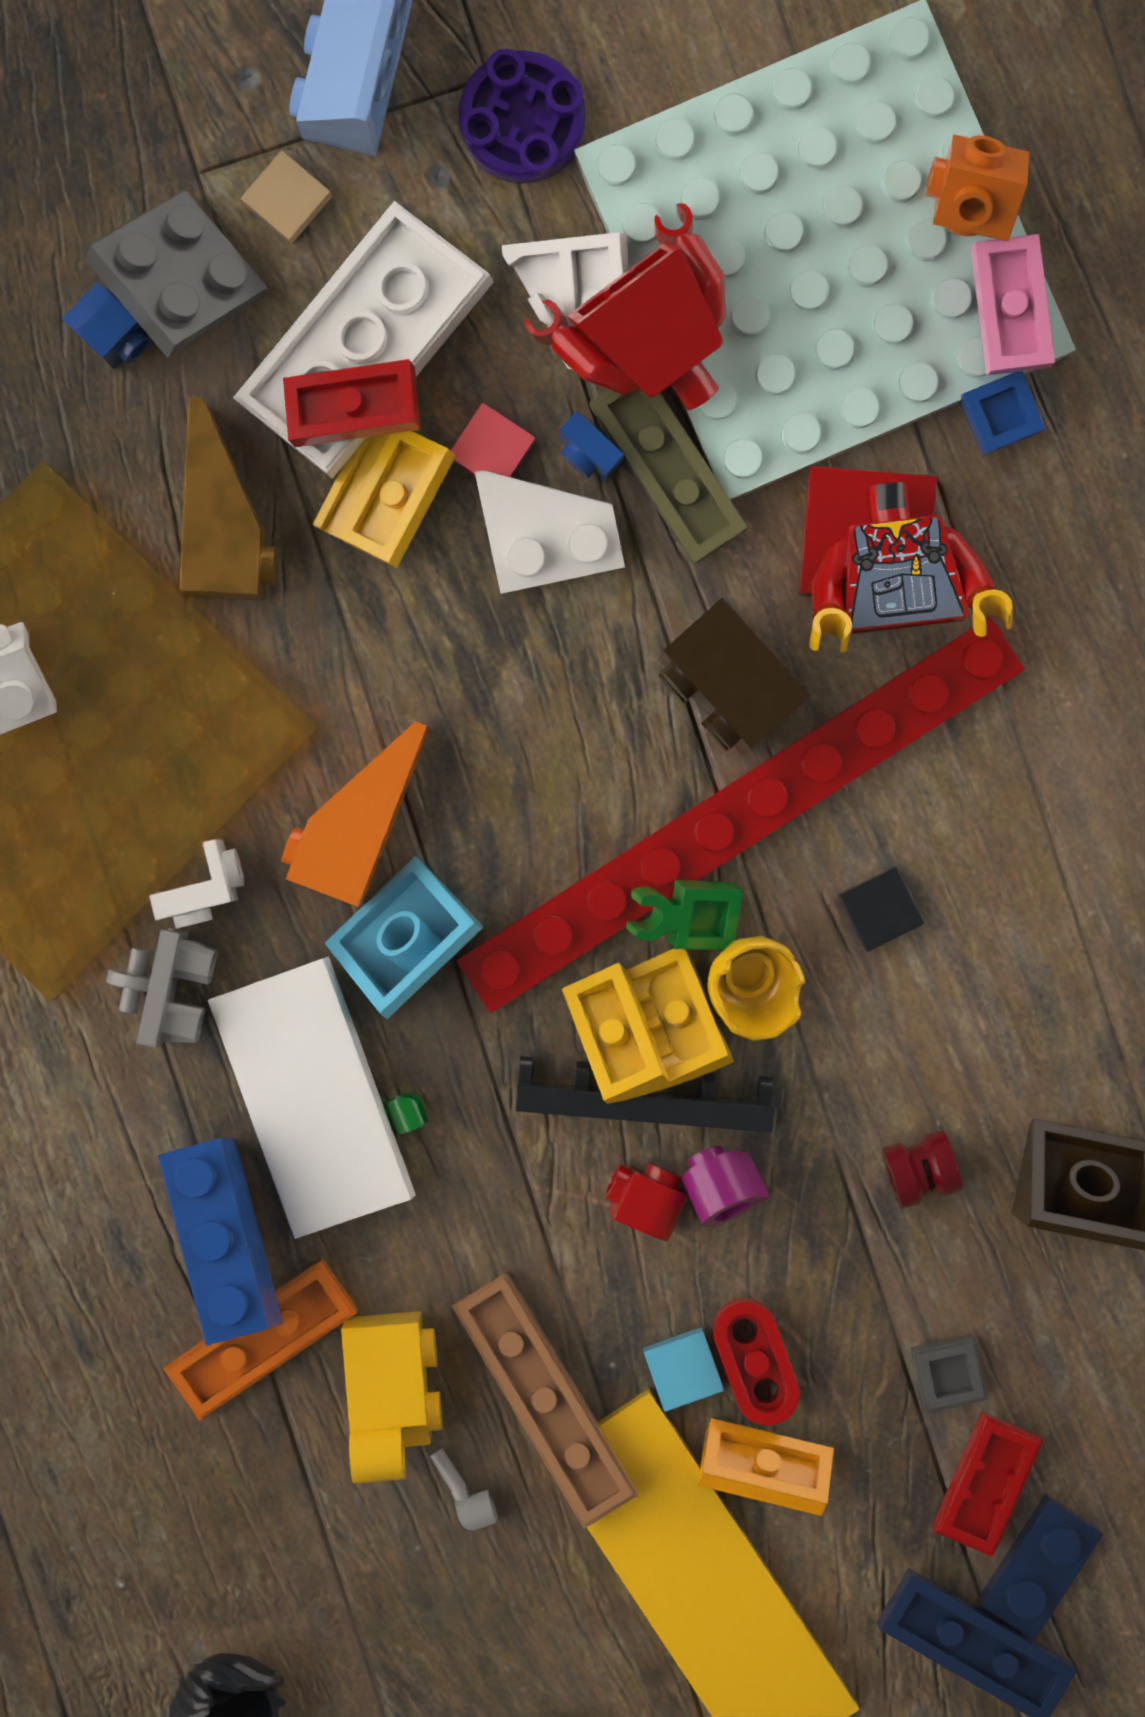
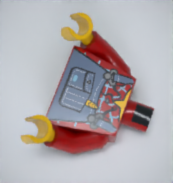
(901, 575)

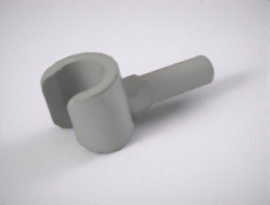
(473, 1510)

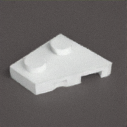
(567, 269)
(545, 533)

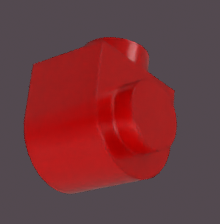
(646, 1199)

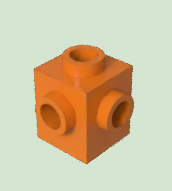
(978, 187)

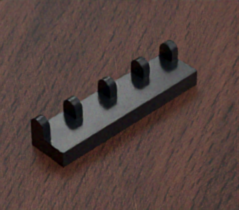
(656, 1107)

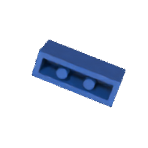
(220, 1240)

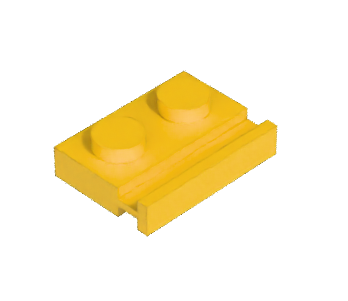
(384, 494)

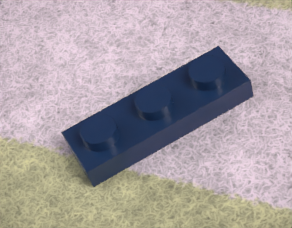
(976, 1646)

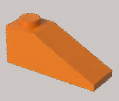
(349, 832)

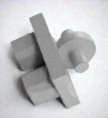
(162, 1016)

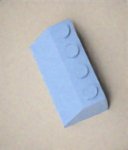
(349, 72)

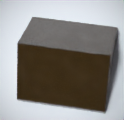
(1082, 1184)

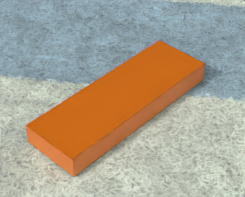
(216, 1373)

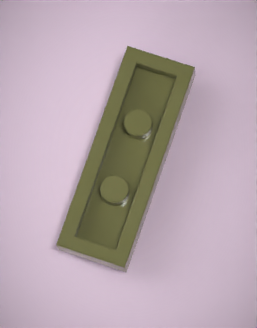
(670, 471)

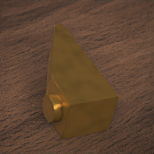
(221, 533)

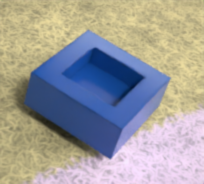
(1002, 413)
(588, 448)

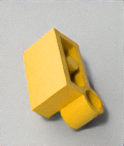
(388, 1392)

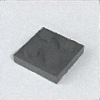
(175, 273)

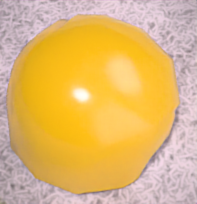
(756, 988)

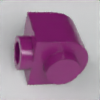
(723, 1185)

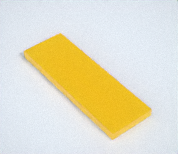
(708, 1583)

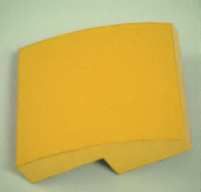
(647, 1026)

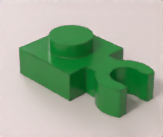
(696, 917)

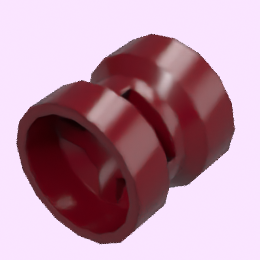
(908, 1174)

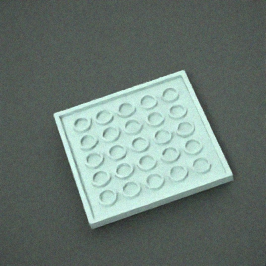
(817, 211)

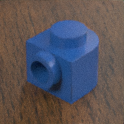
(107, 326)

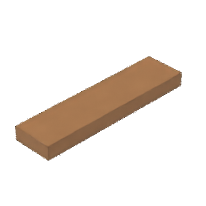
(545, 1400)

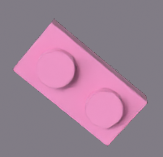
(1012, 304)

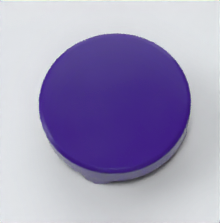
(522, 116)

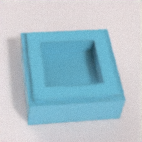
(683, 1369)

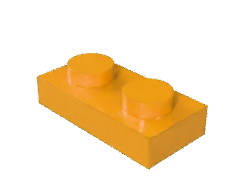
(766, 1467)

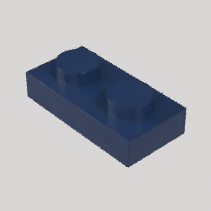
(1039, 1567)

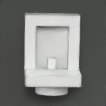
(22, 685)
(193, 902)

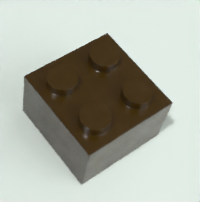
(730, 678)

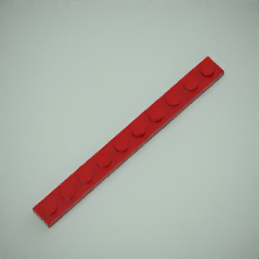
(741, 814)

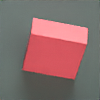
(492, 444)

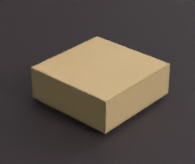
(286, 197)

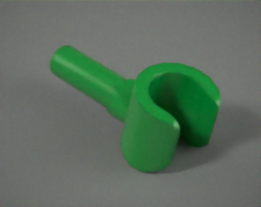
(406, 1112)

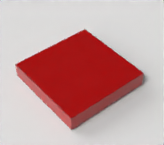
(841, 499)

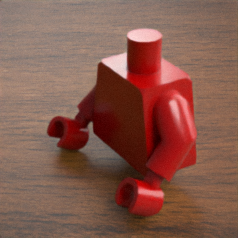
(649, 322)

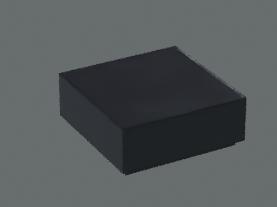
(881, 909)

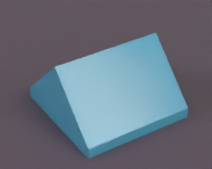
(402, 936)

